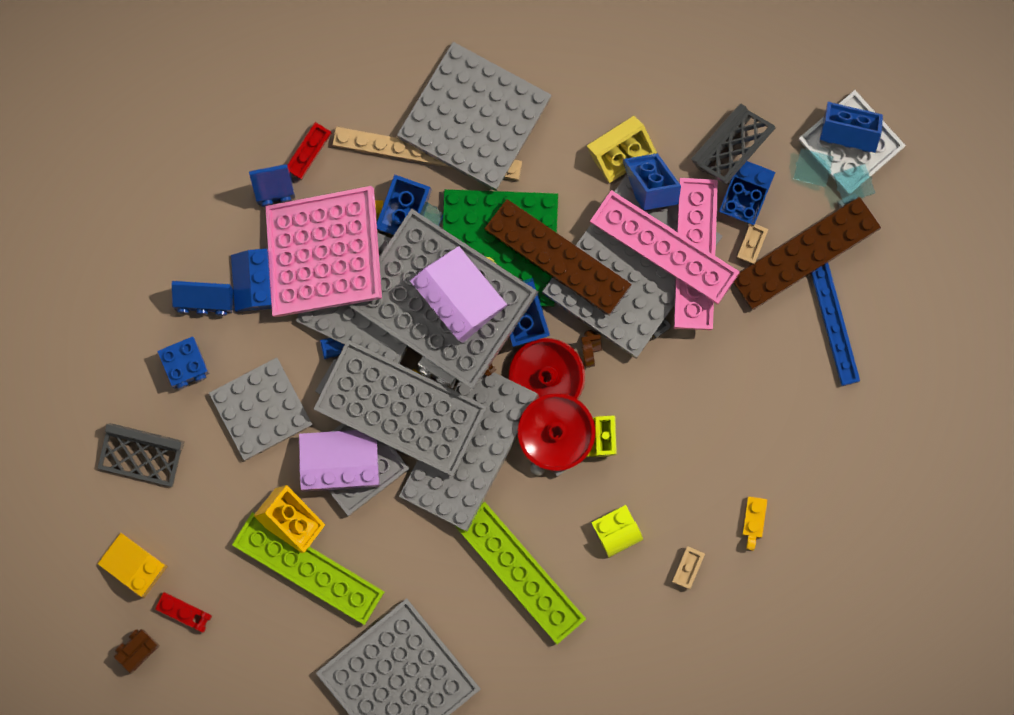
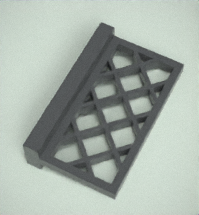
(724, 137)
(141, 437)

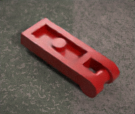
(182, 611)

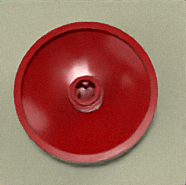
(548, 368)
(556, 431)

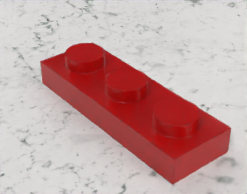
(308, 150)

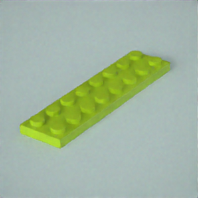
(310, 571)
(522, 574)

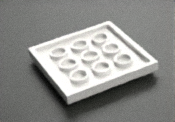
(847, 158)

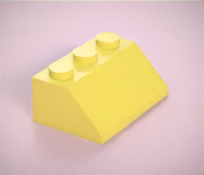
(622, 142)

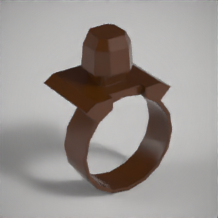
(590, 344)

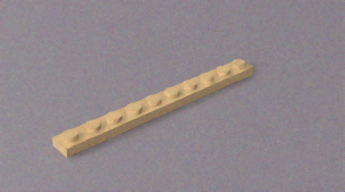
(396, 148)

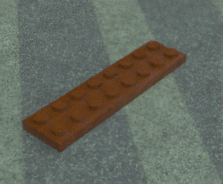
(806, 253)
(558, 257)

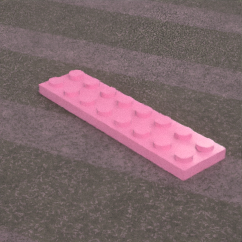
(698, 223)
(664, 247)

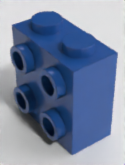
(183, 363)

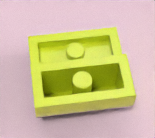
(605, 437)
(617, 531)

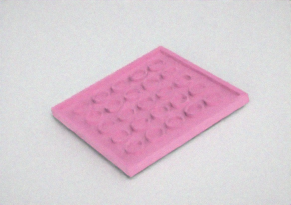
(323, 252)

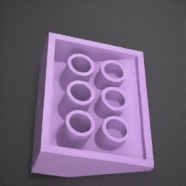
(459, 293)
(338, 461)

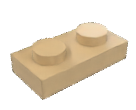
(752, 243)
(688, 567)

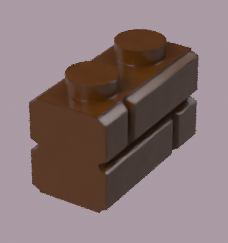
(136, 650)

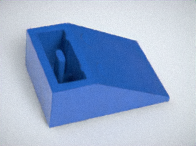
(747, 192)

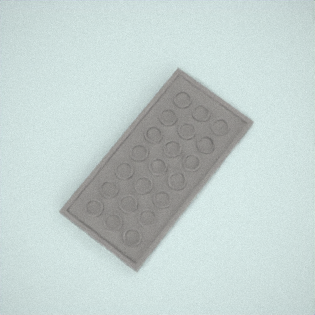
(400, 407)
(460, 496)

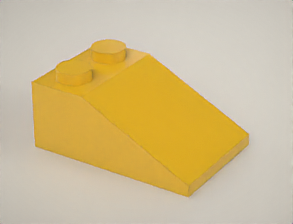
(289, 518)
(132, 565)

